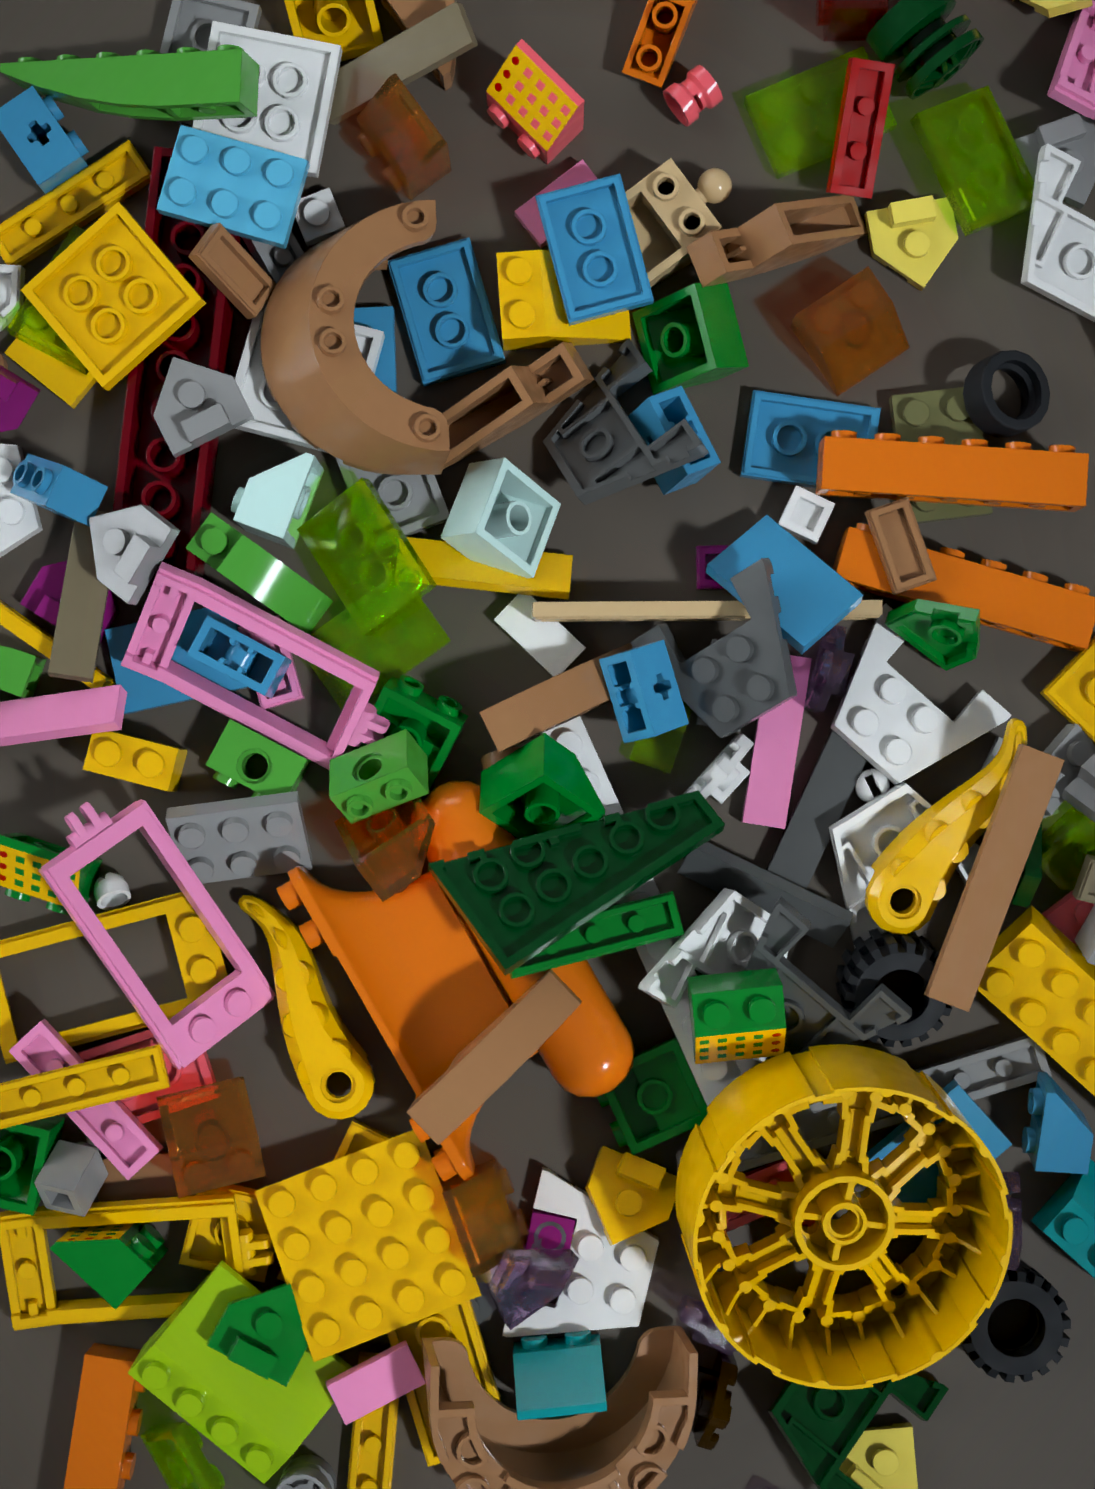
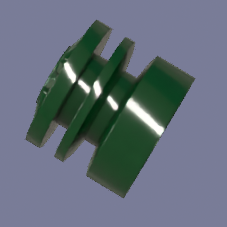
(929, 44)

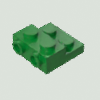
(429, 720)
(655, 1099)

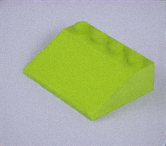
(232, 1407)

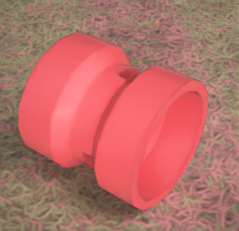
(692, 95)

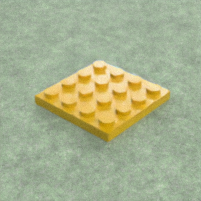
(367, 1244)

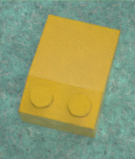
(534, 309)

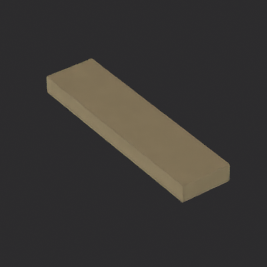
(407, 54)
(79, 612)

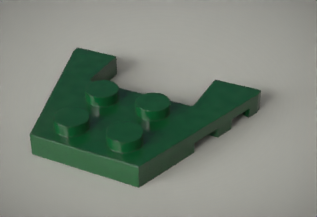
(829, 1422)

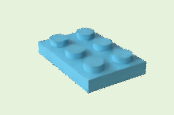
(233, 184)

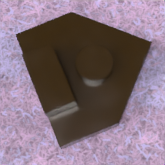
(714, 1400)

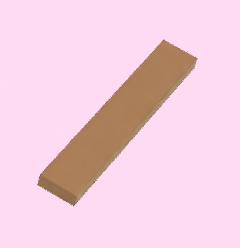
(994, 877)

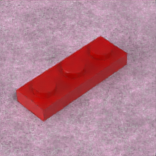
(860, 128)

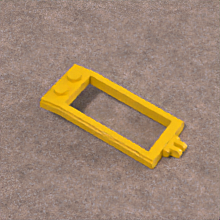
(195, 948)
(30, 1266)

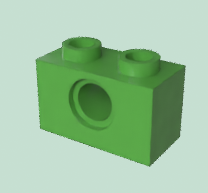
(238, 745)
(378, 776)

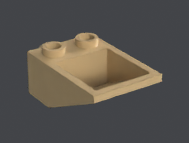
(662, 218)

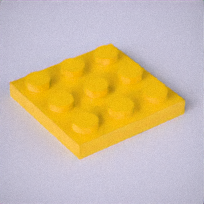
(113, 296)

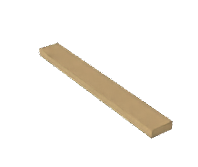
(666, 611)

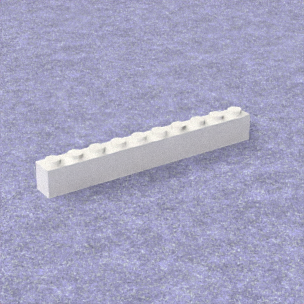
(709, 1076)

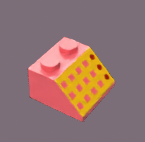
(535, 104)

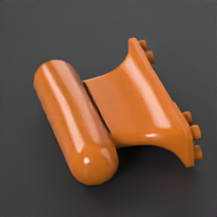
(436, 982)

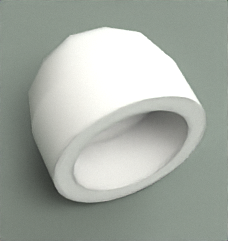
(862, 788)
(111, 892)

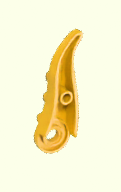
(936, 843)
(310, 1023)

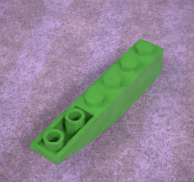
(148, 84)

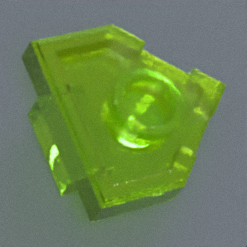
(1067, 847)

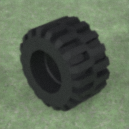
(883, 955)
(1039, 1340)

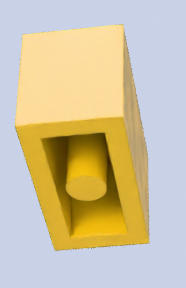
(135, 760)

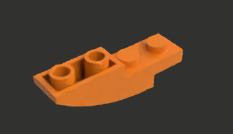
(658, 40)

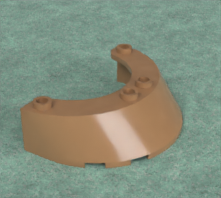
(316, 360)
(613, 1449)

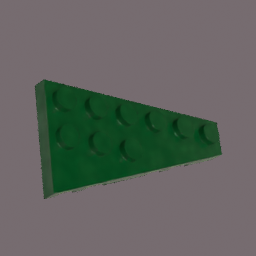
(557, 880)

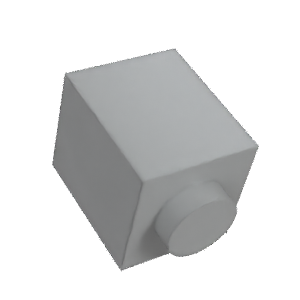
(71, 1177)

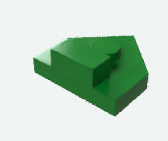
(938, 630)
(262, 1334)

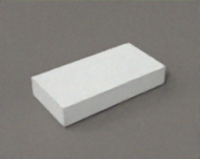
(544, 641)

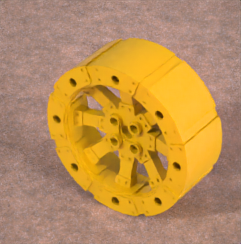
(868, 1332)

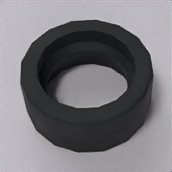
(1030, 382)

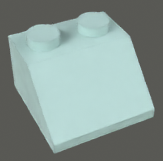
(278, 500)
(501, 518)

